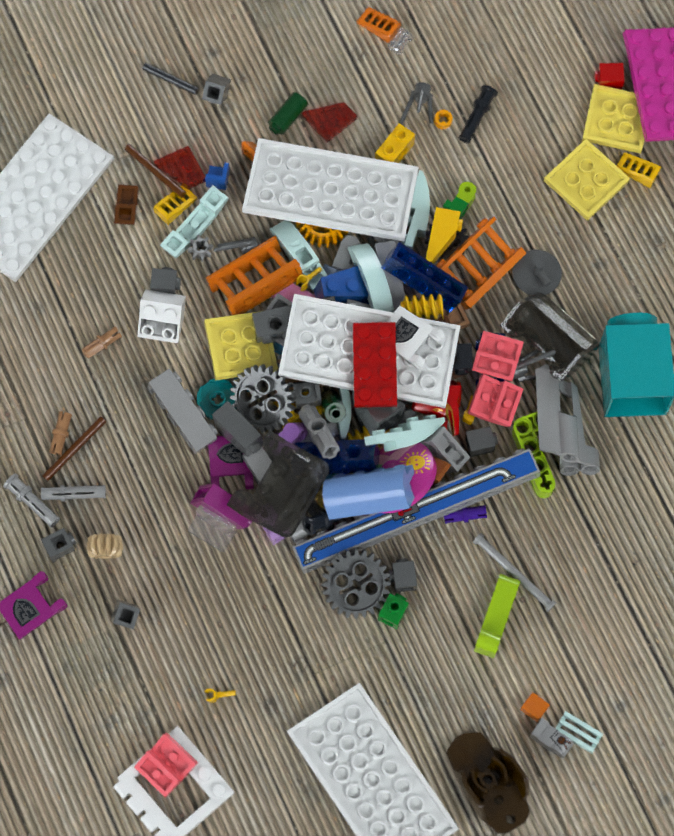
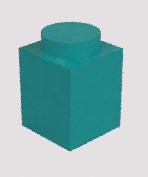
(636, 366)

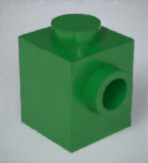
(393, 610)

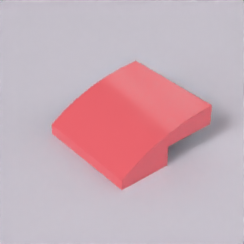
(497, 356)
(495, 401)
(166, 764)

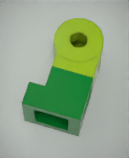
(463, 199)

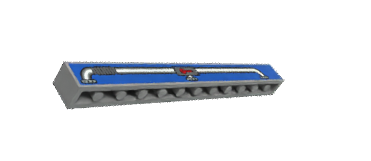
(437, 503)

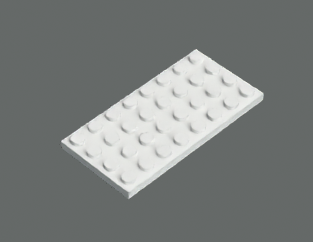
(43, 189)
(330, 189)
(321, 350)
(369, 770)

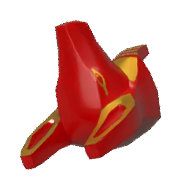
(450, 412)

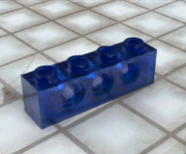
(424, 276)
(351, 458)

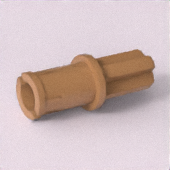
(101, 342)

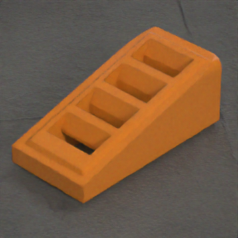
(382, 18)

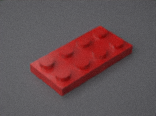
(374, 364)

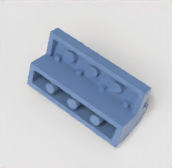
(368, 492)

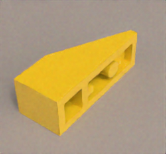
(443, 232)

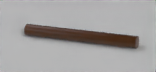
(155, 171)
(74, 448)

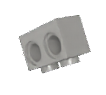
(445, 447)

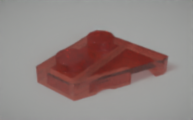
(330, 119)
(182, 167)

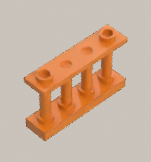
(497, 269)
(262, 289)

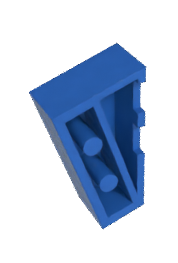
(343, 286)

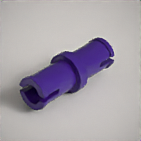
(466, 514)

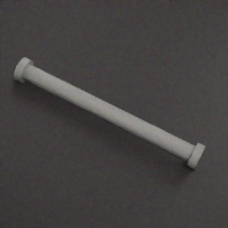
(514, 572)

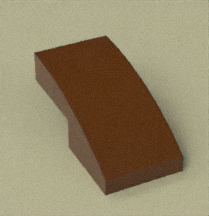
(126, 204)

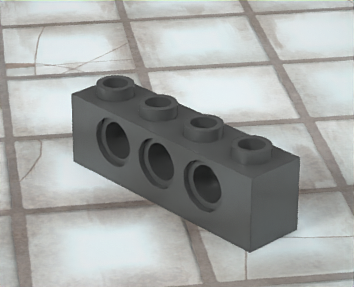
(263, 320)

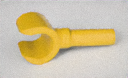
(305, 279)
(467, 418)
(219, 694)

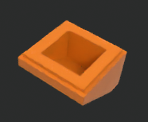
(249, 149)
(534, 707)

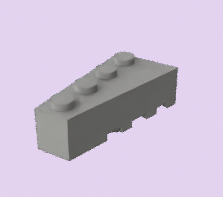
(182, 410)

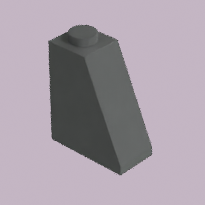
(380, 417)
(237, 429)

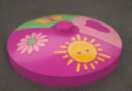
(422, 462)

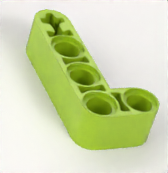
(530, 438)
(497, 616)

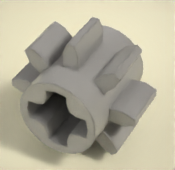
(198, 243)

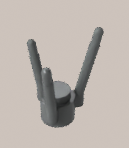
(421, 95)
(245, 245)
(522, 369)

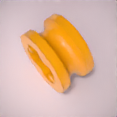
(443, 113)

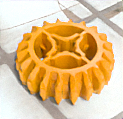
(327, 237)

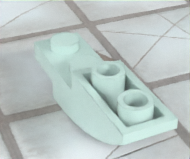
(419, 212)
(297, 248)
(406, 434)

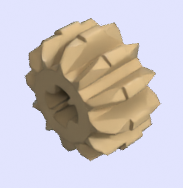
(104, 546)

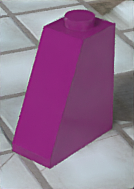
(216, 500)

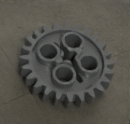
(253, 380)
(346, 566)

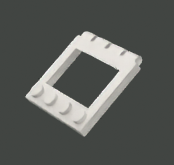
(155, 818)

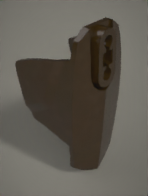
(488, 775)

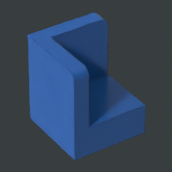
(218, 176)

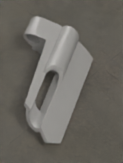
(562, 432)

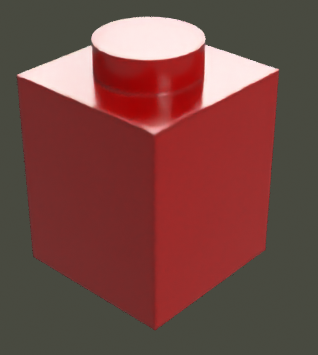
(610, 75)

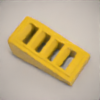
(641, 163)
(165, 202)

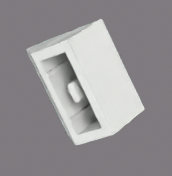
(161, 316)

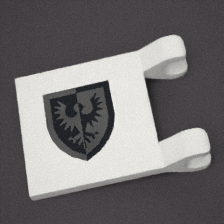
(411, 334)

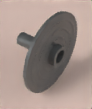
(537, 272)

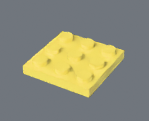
(614, 120)
(586, 179)
(235, 346)

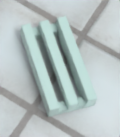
(566, 715)

